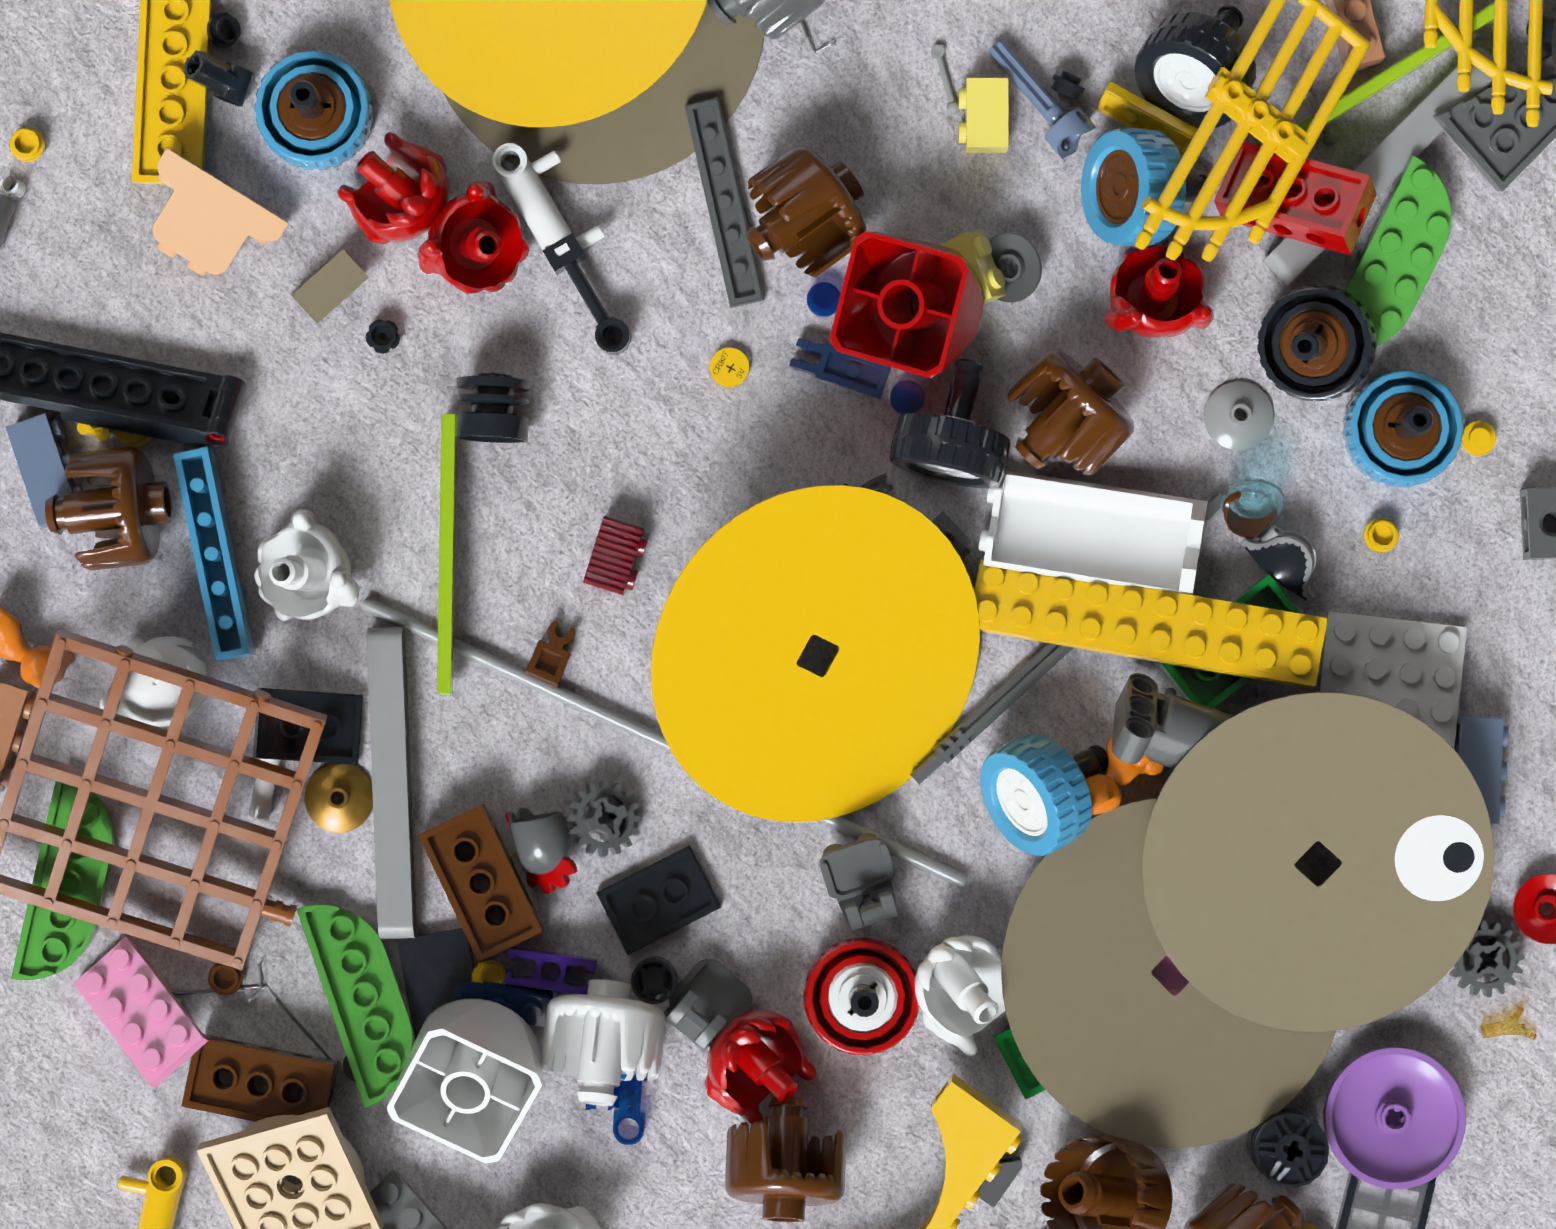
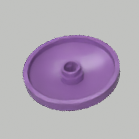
(1394, 1118)

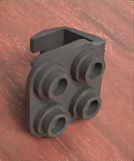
(859, 873)
(706, 1002)

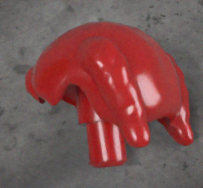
(399, 193)
(474, 242)
(1157, 294)
(755, 1058)

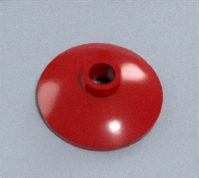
(1527, 908)

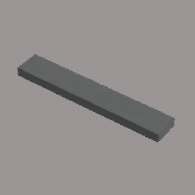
(724, 202)

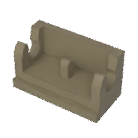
(329, 286)

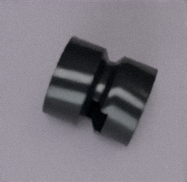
(654, 980)

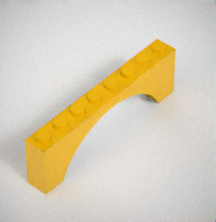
(974, 1141)

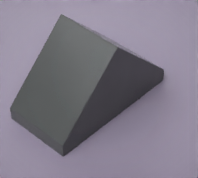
(993, 1191)

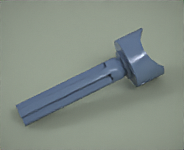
(1065, 127)

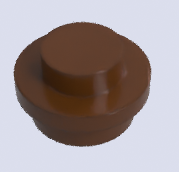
(225, 979)

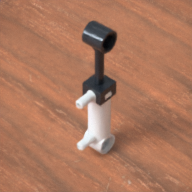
(554, 235)

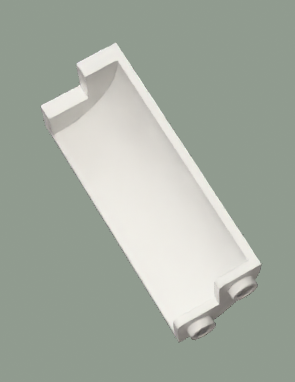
(1093, 532)

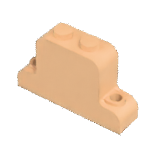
(207, 217)

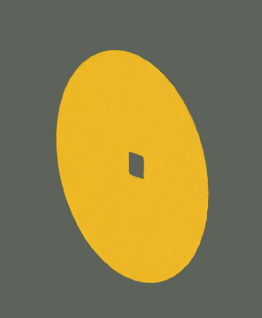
(545, 57)
(740, 616)

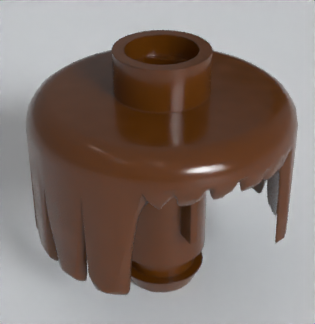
(811, 212)
(1077, 413)
(124, 511)
(780, 1167)
(1106, 1186)
(1233, 1211)

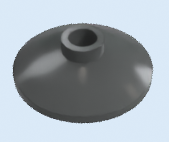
(1011, 247)

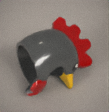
(542, 848)

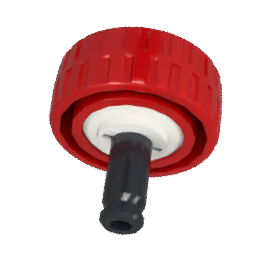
(861, 996)

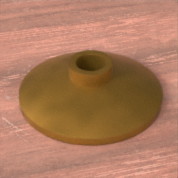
(357, 797)

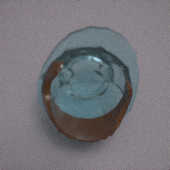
(1251, 506)

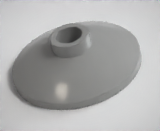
(1223, 425)

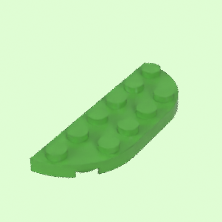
(1402, 249)
(51, 939)
(361, 997)

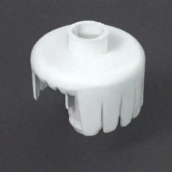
(602, 1039)

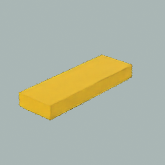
(1139, 113)

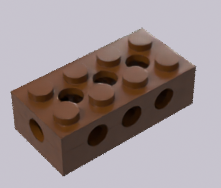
(457, 881)
(245, 1061)

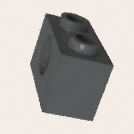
(1536, 541)

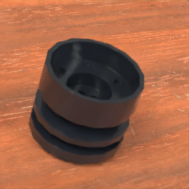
(492, 409)
(1267, 1142)

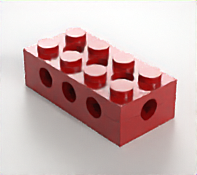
(1321, 207)

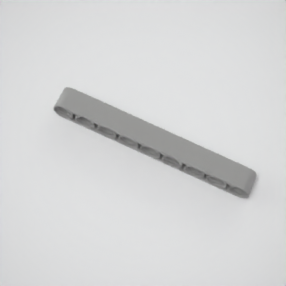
(1387, 160)
(391, 782)

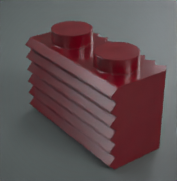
(615, 556)

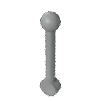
(937, 53)
(1329, 138)

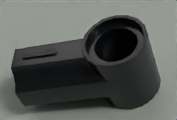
(226, 79)

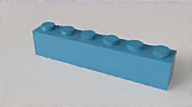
(214, 554)

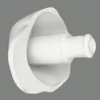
(153, 699)

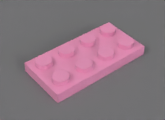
(140, 1012)

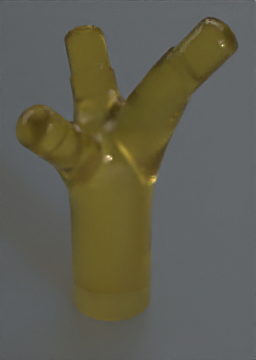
(1507, 1027)

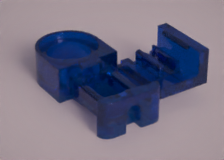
(628, 1094)

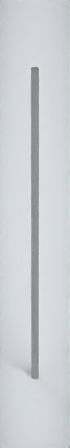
(631, 726)

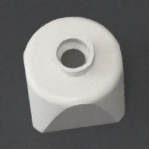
(469, 1078)

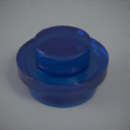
(823, 299)
(907, 397)

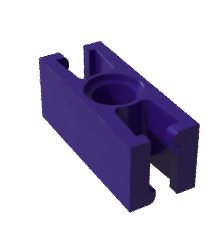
(539, 981)

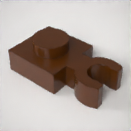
(550, 659)

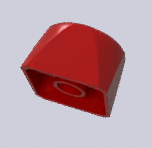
(876, 304)

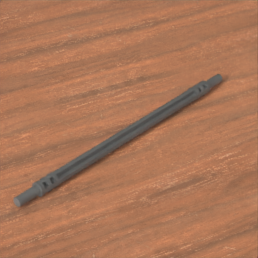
(1006, 696)

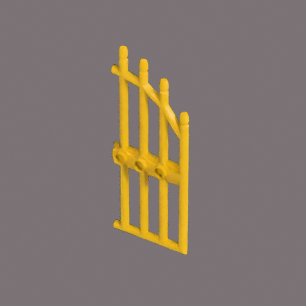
(1462, 42)
(1262, 121)

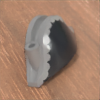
(1287, 558)

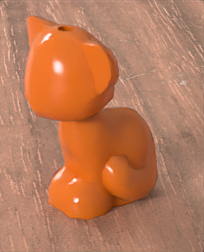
(32, 659)
(1106, 788)

